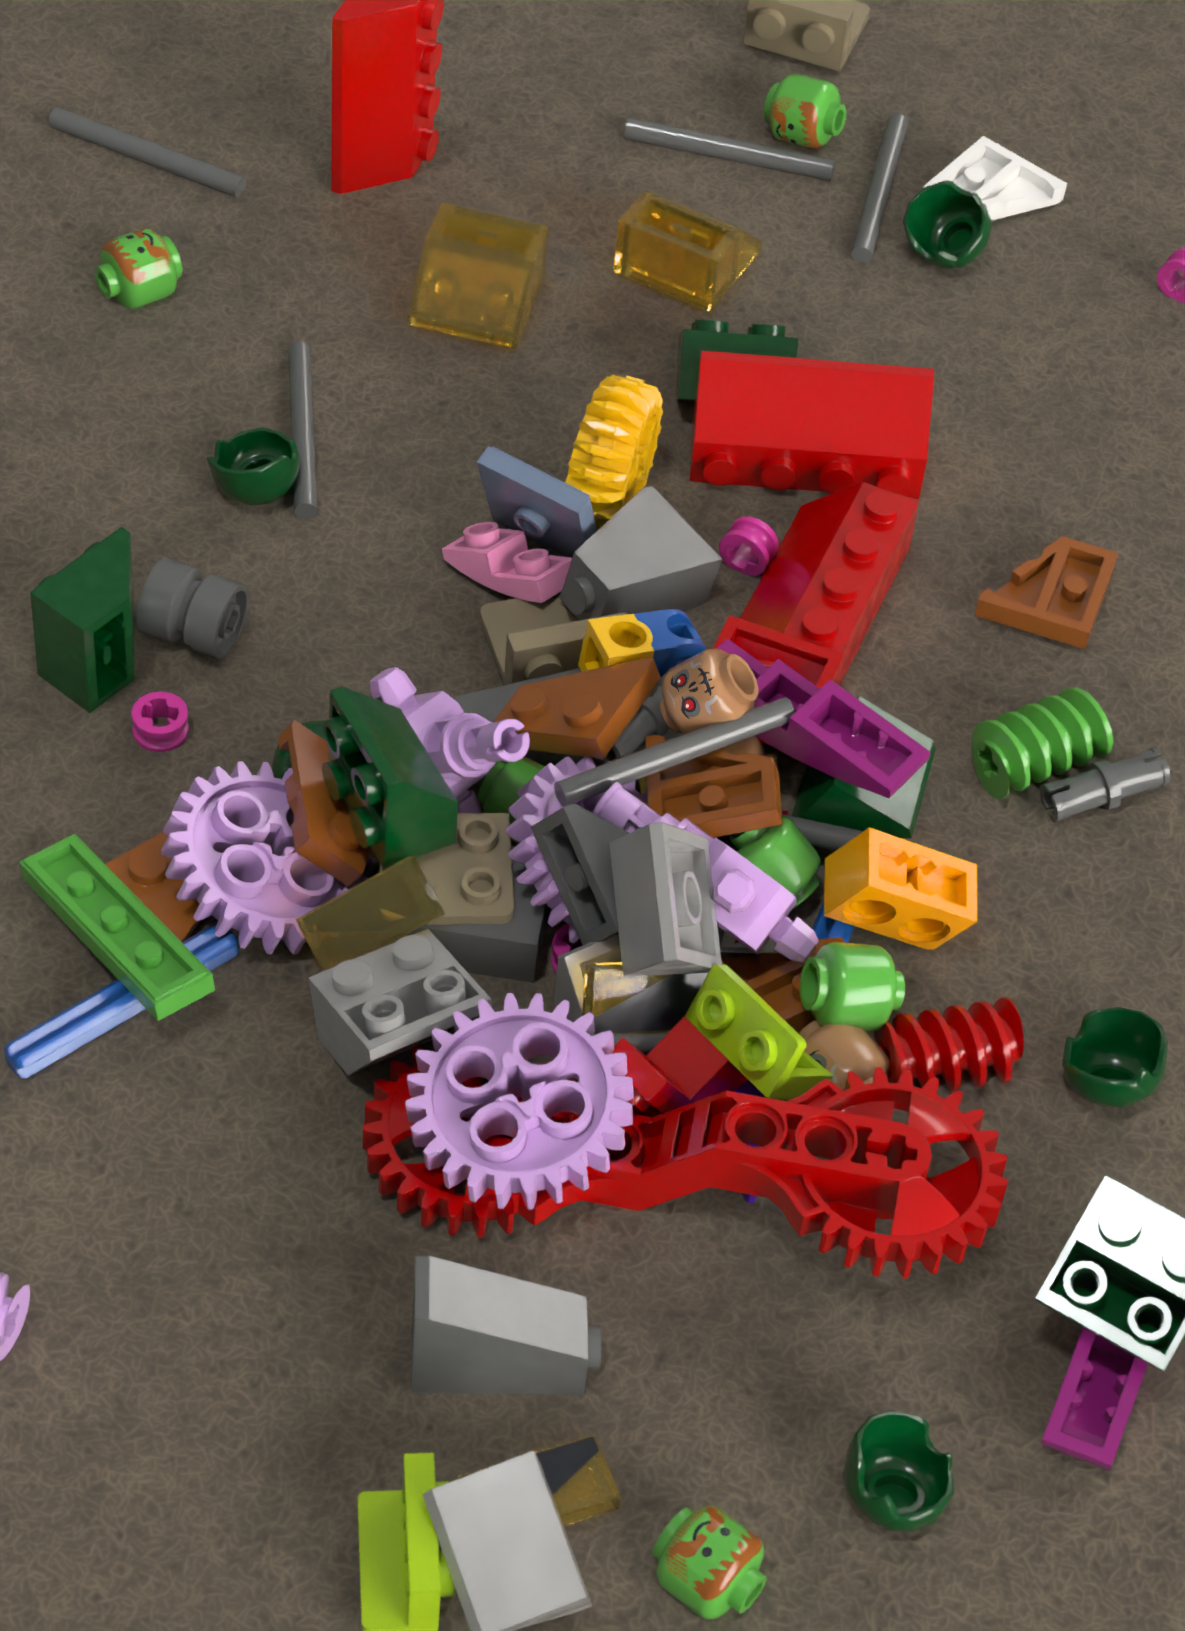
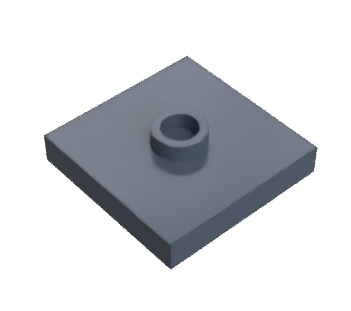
(535, 502)

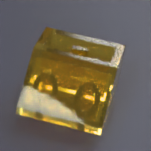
(681, 250)
(479, 275)

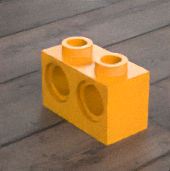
(900, 889)

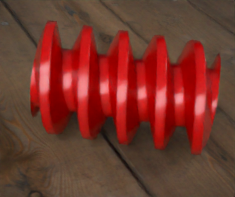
(954, 1043)

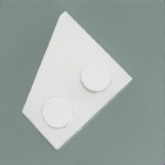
(1002, 180)

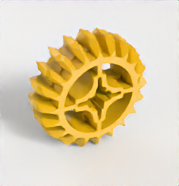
(616, 444)

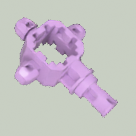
(458, 742)
(746, 899)

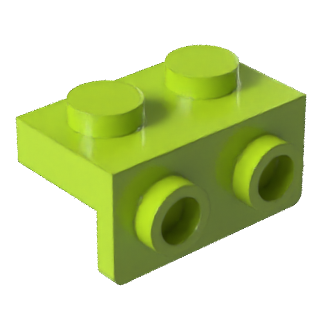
(753, 1036)
(400, 1554)

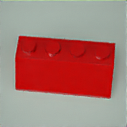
(383, 90)
(810, 423)
(835, 568)

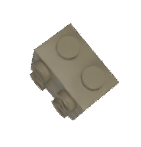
(806, 29)
(533, 637)
(473, 874)

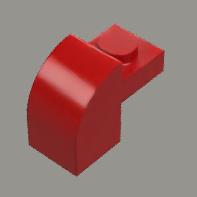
(677, 1071)

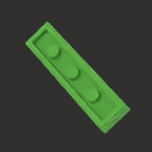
(117, 927)

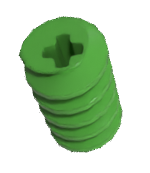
(1039, 740)

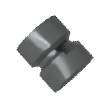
(184, 605)

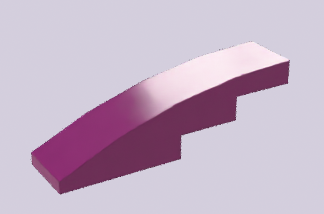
(835, 730)
(1094, 1401)

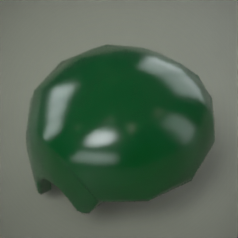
(947, 225)
(255, 466)
(1116, 1057)
(897, 1472)

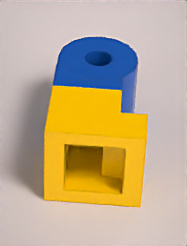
(658, 635)

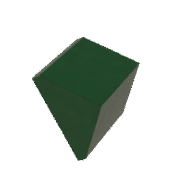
(849, 806)

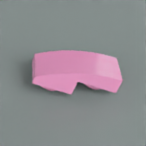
(504, 563)

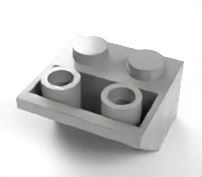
(391, 1000)

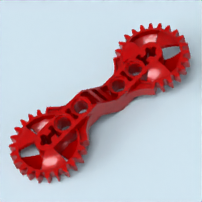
(872, 1170)

